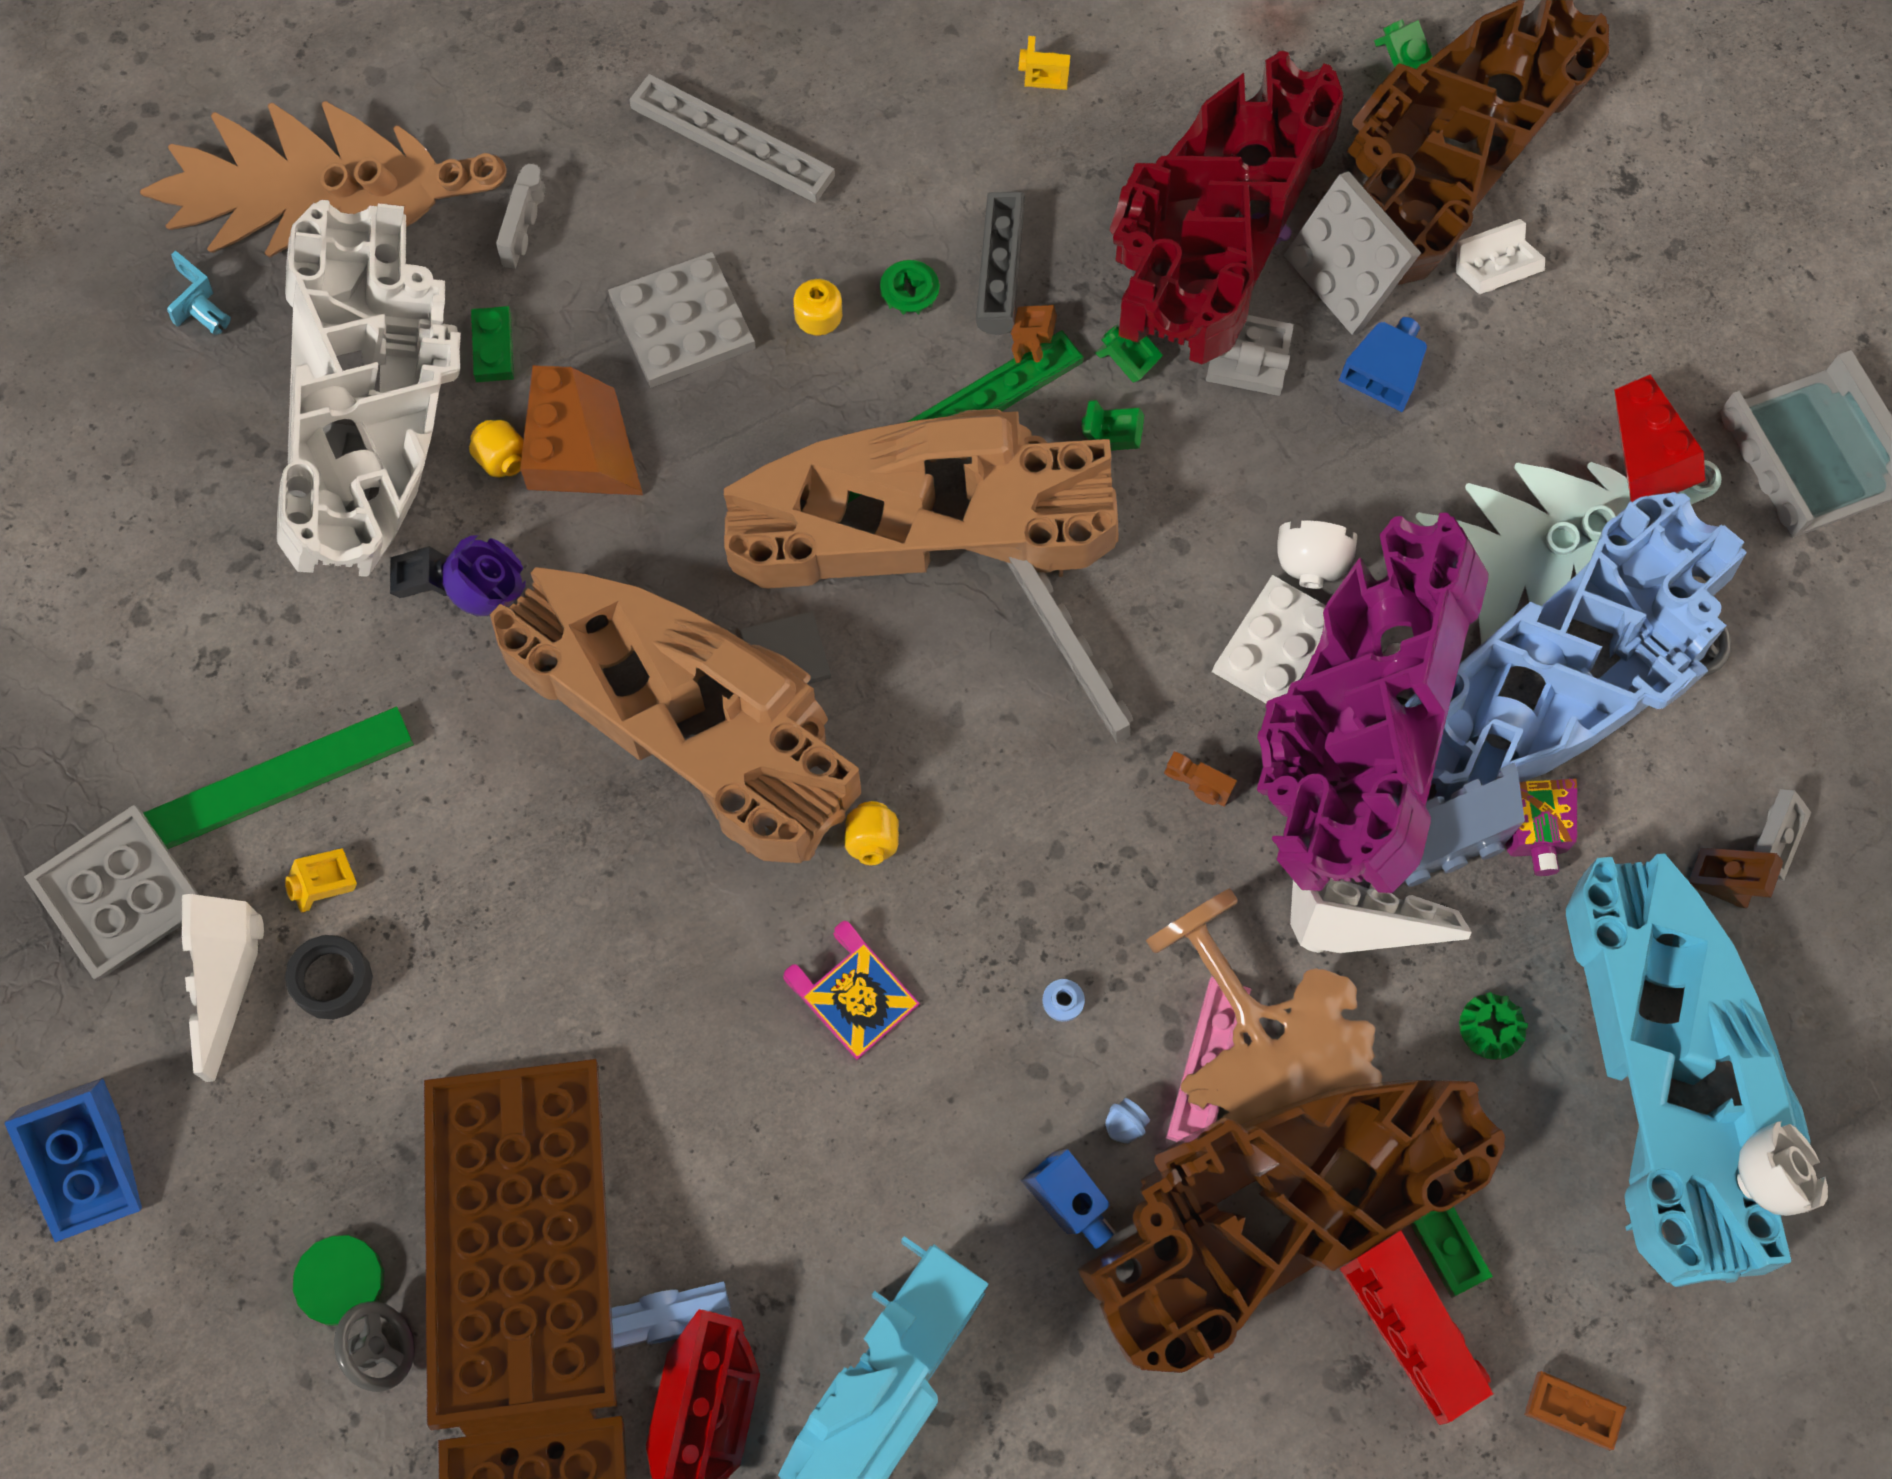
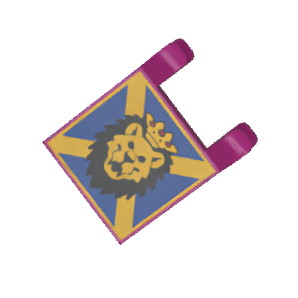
(857, 998)

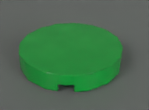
(336, 1277)

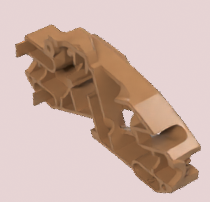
(1023, 493)
(747, 763)

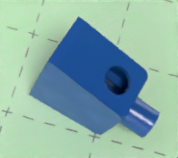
(1387, 363)
(1055, 1186)

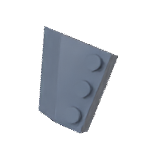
(1471, 824)

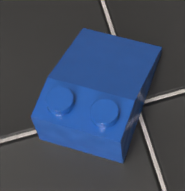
(76, 1159)

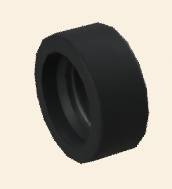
(310, 952)

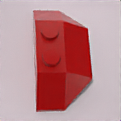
(703, 1401)

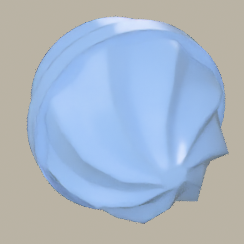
(1126, 1121)

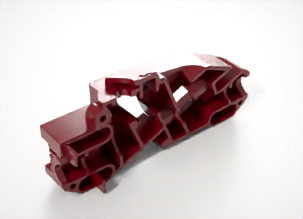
(1179, 213)

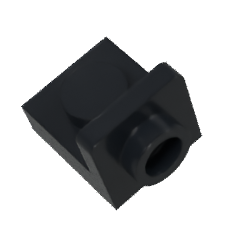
(417, 572)

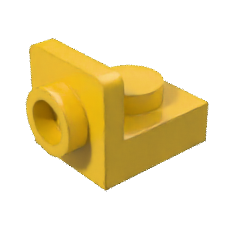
(1044, 69)
(319, 878)

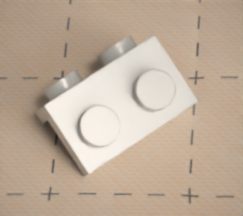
(1497, 257)

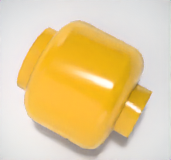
(817, 307)
(497, 448)
(871, 833)

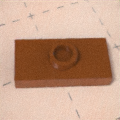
(1575, 1410)

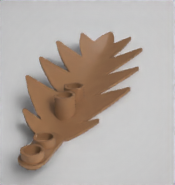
(269, 185)

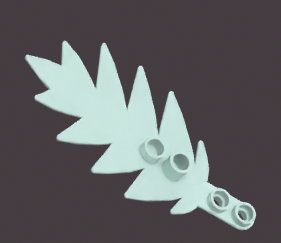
(1542, 548)

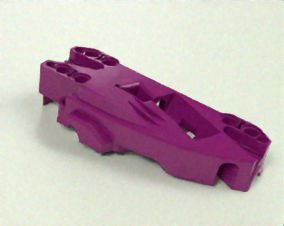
(1358, 789)

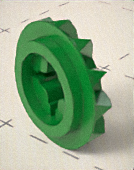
(919, 276)
(1481, 1039)

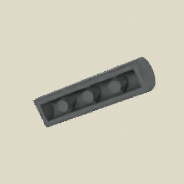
(1000, 262)

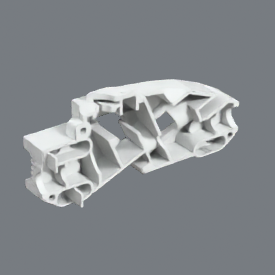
(395, 317)

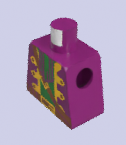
(1548, 823)

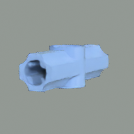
(665, 1314)

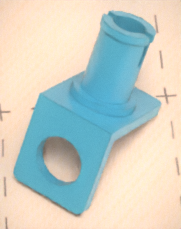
(195, 299)

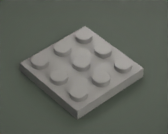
(1351, 253)
(681, 319)
(113, 892)

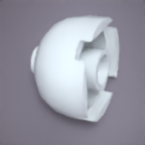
(1315, 552)
(1779, 1171)

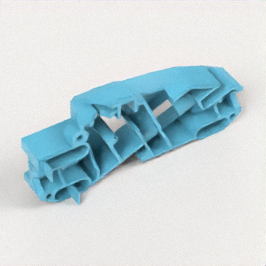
(1682, 1158)
(886, 1399)

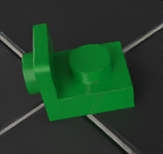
(1132, 357)

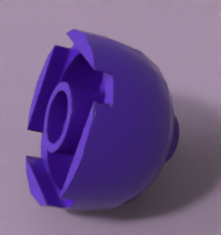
(482, 576)

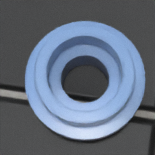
(1058, 1011)

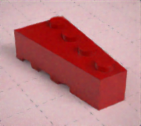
(1418, 1328)

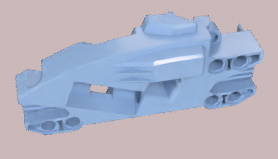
(1660, 627)

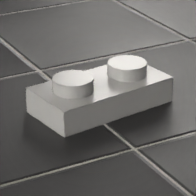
(1784, 828)

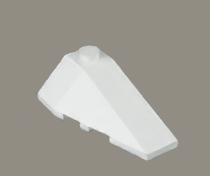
(1360, 919)
(223, 952)

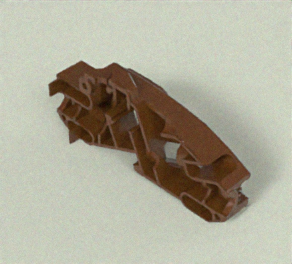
(1440, 185)
(1400, 1128)

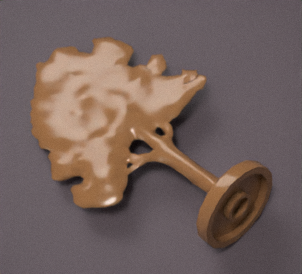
(1310, 1058)

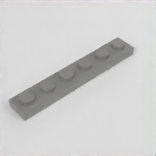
(732, 138)
(1074, 649)

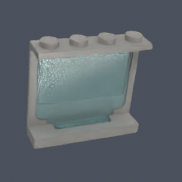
(1817, 445)

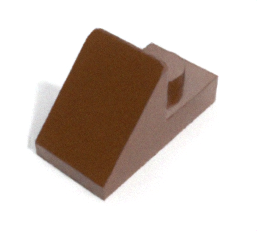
(1736, 874)

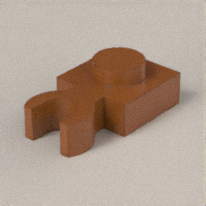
(1032, 327)
(1206, 782)

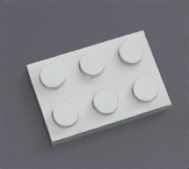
(1273, 642)

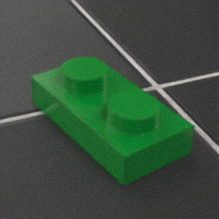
(492, 344)
(1451, 1251)

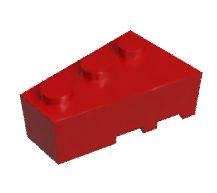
(1655, 442)

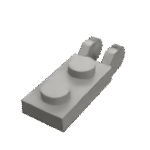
(520, 213)

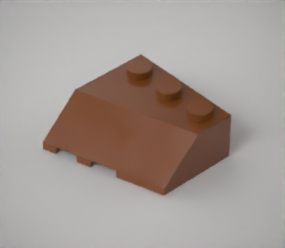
(575, 436)

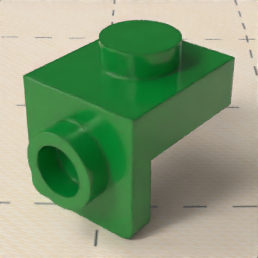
(1405, 43)
(1120, 426)

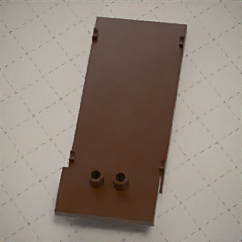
(519, 1275)

